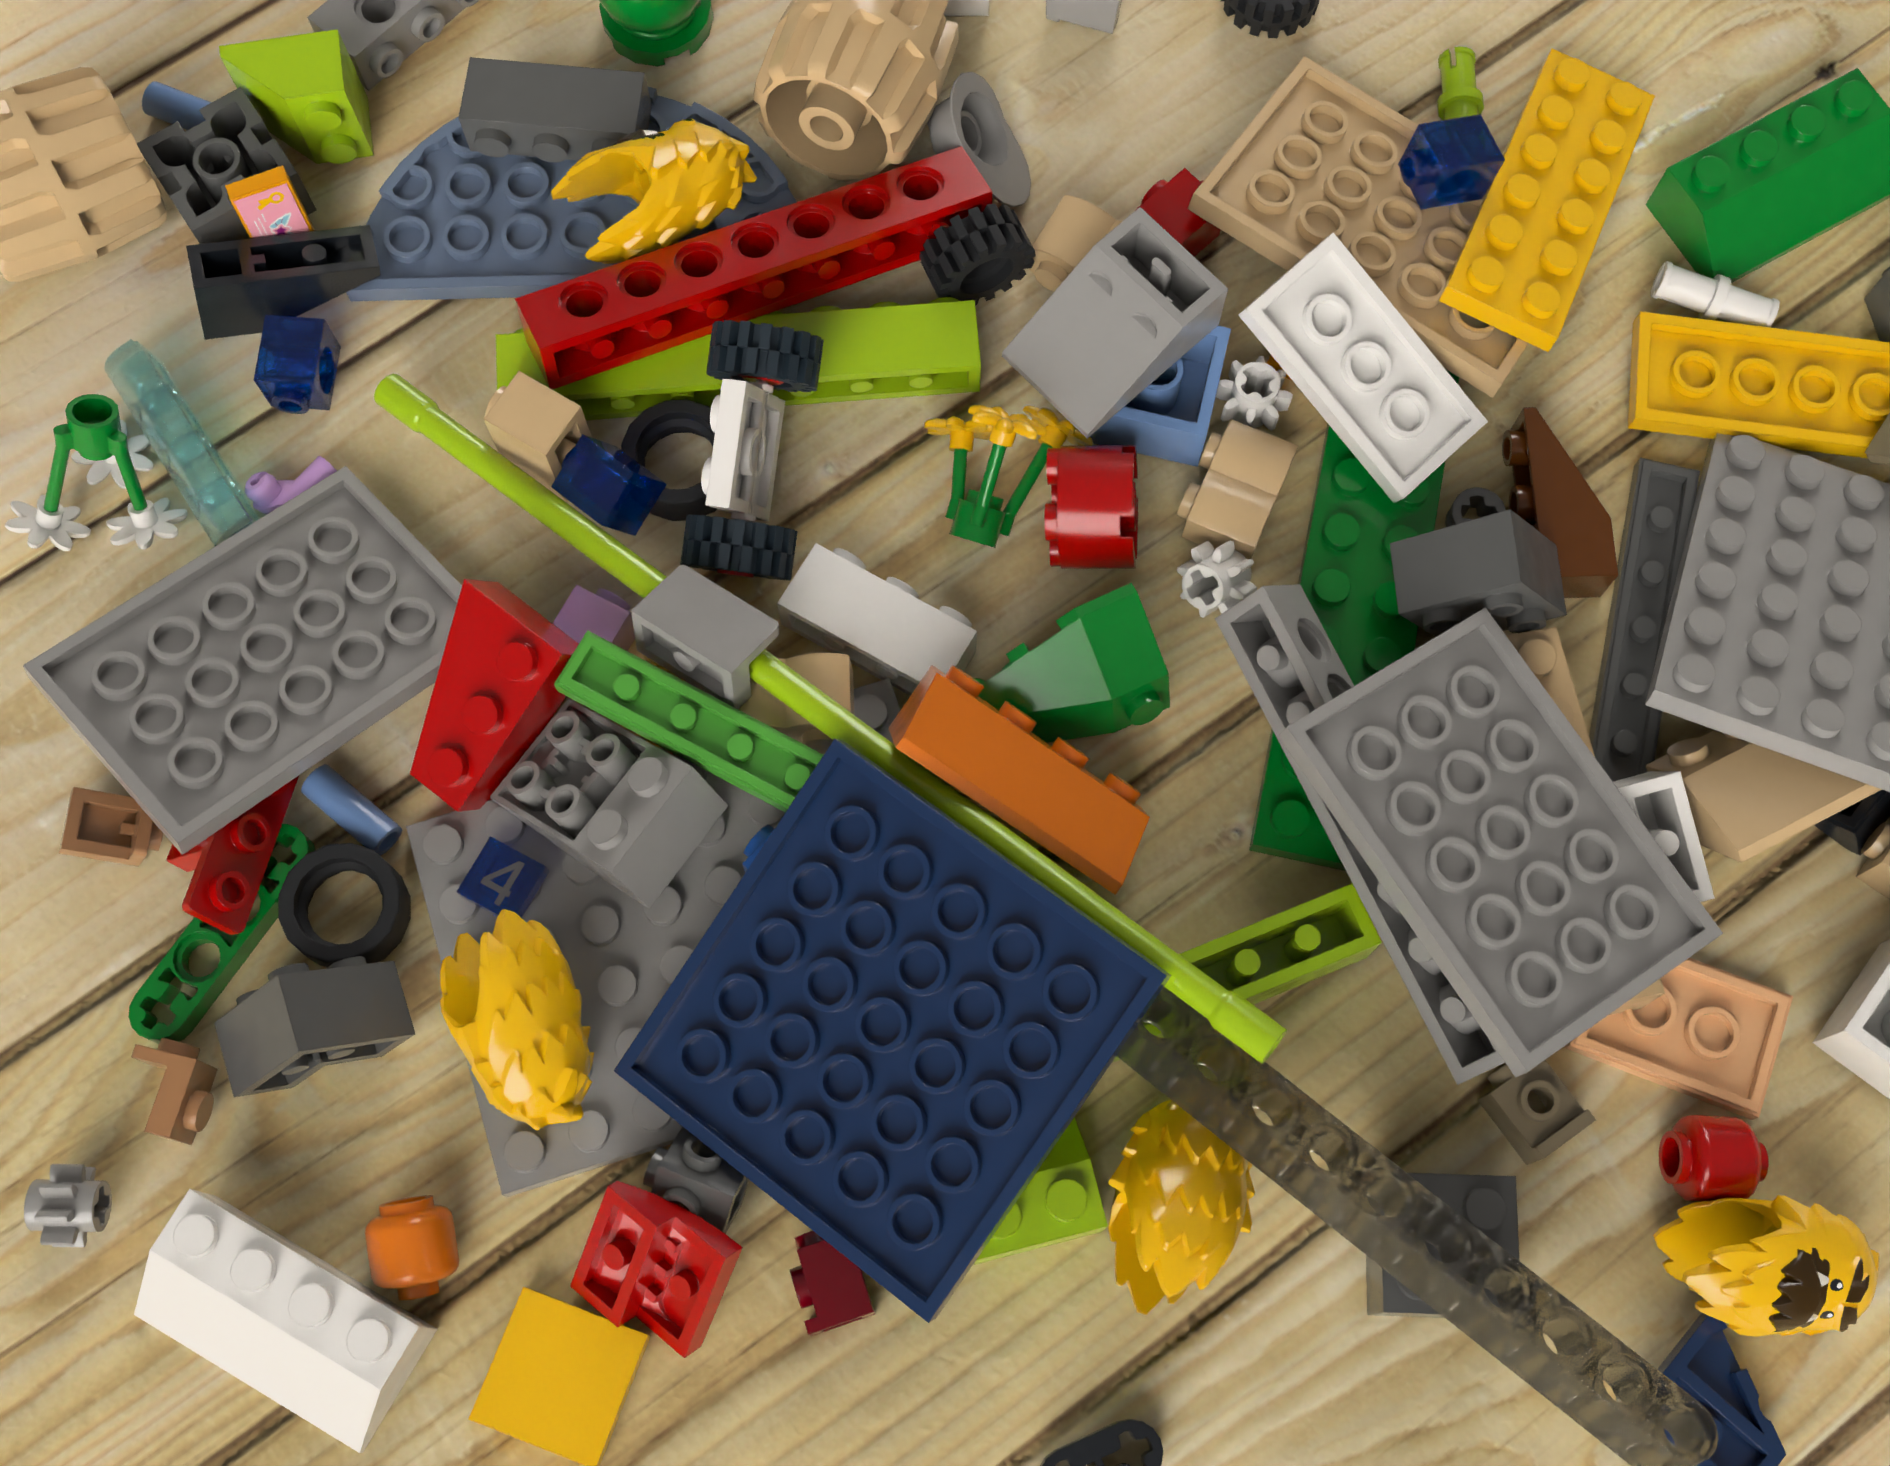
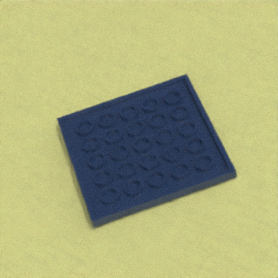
(890, 1027)

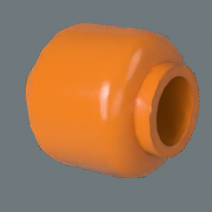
(412, 1246)

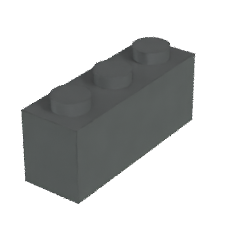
(549, 108)

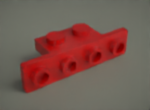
(233, 863)

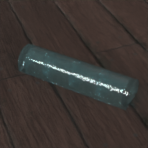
(180, 441)

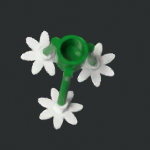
(99, 441)

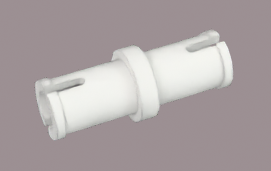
(1713, 297)

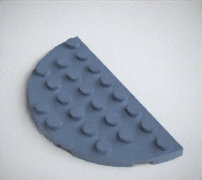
(489, 226)

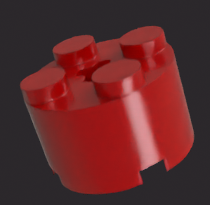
(1092, 507)

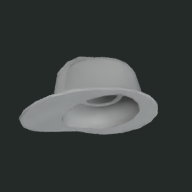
(977, 124)

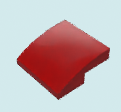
(655, 1265)

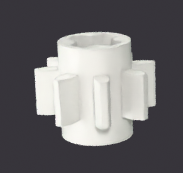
(1253, 394)
(1216, 578)

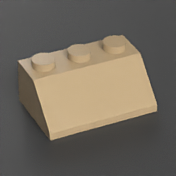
(1752, 795)

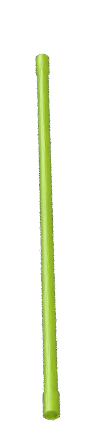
(1224, 1009)

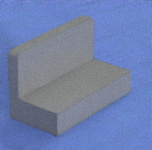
(702, 634)

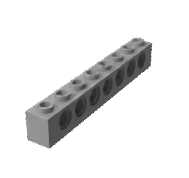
(1291, 675)

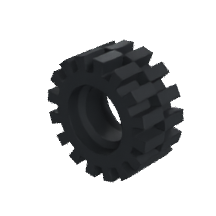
(977, 254)

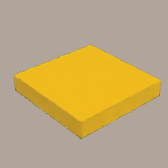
(559, 1378)

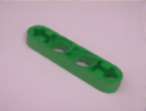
(233, 953)

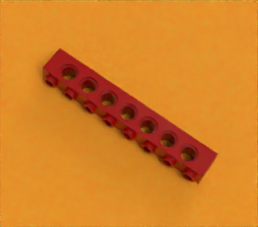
(746, 268)

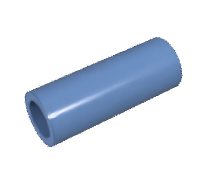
(173, 105)
(351, 809)

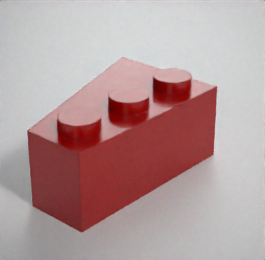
(489, 694)

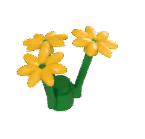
(980, 515)

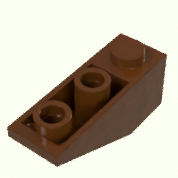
(1560, 506)

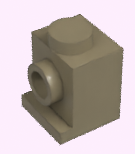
(1529, 1132)

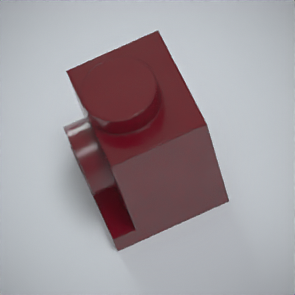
(829, 1284)

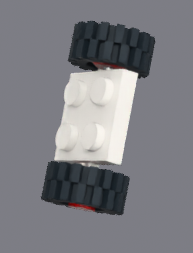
(746, 446)

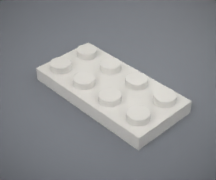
(1363, 368)

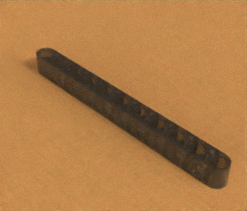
(1396, 1242)

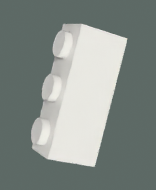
(874, 620)

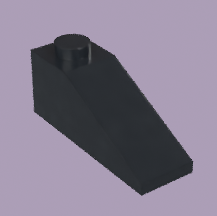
(276, 276)

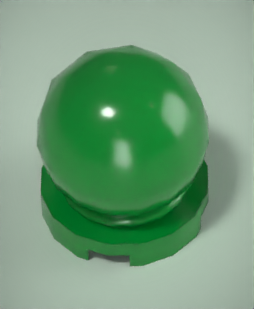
(656, 28)

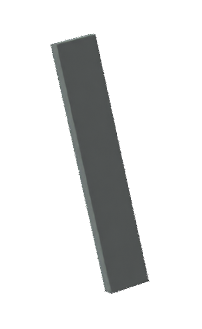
(1651, 548)

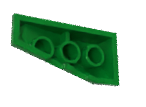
(1089, 675)

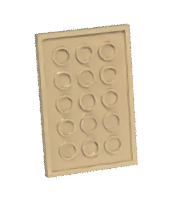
(1328, 163)

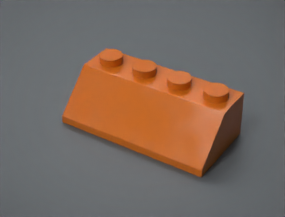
(1021, 776)

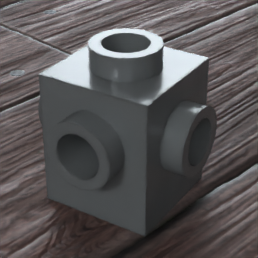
(697, 1180)

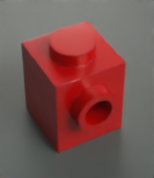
(1168, 207)

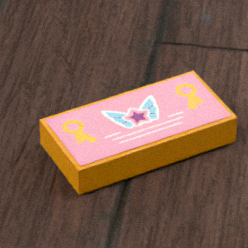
(269, 204)

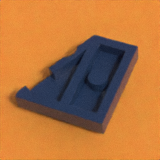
(1711, 1375)

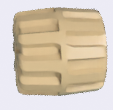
(854, 81)
(69, 176)

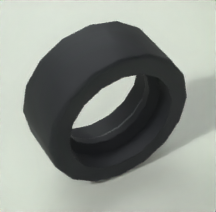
(658, 423)
(311, 874)

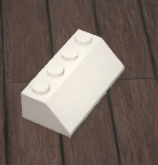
(279, 1318)

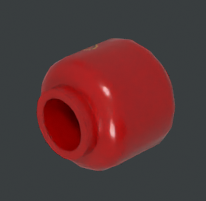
(1712, 1158)

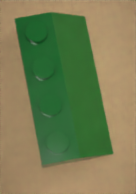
(1779, 180)

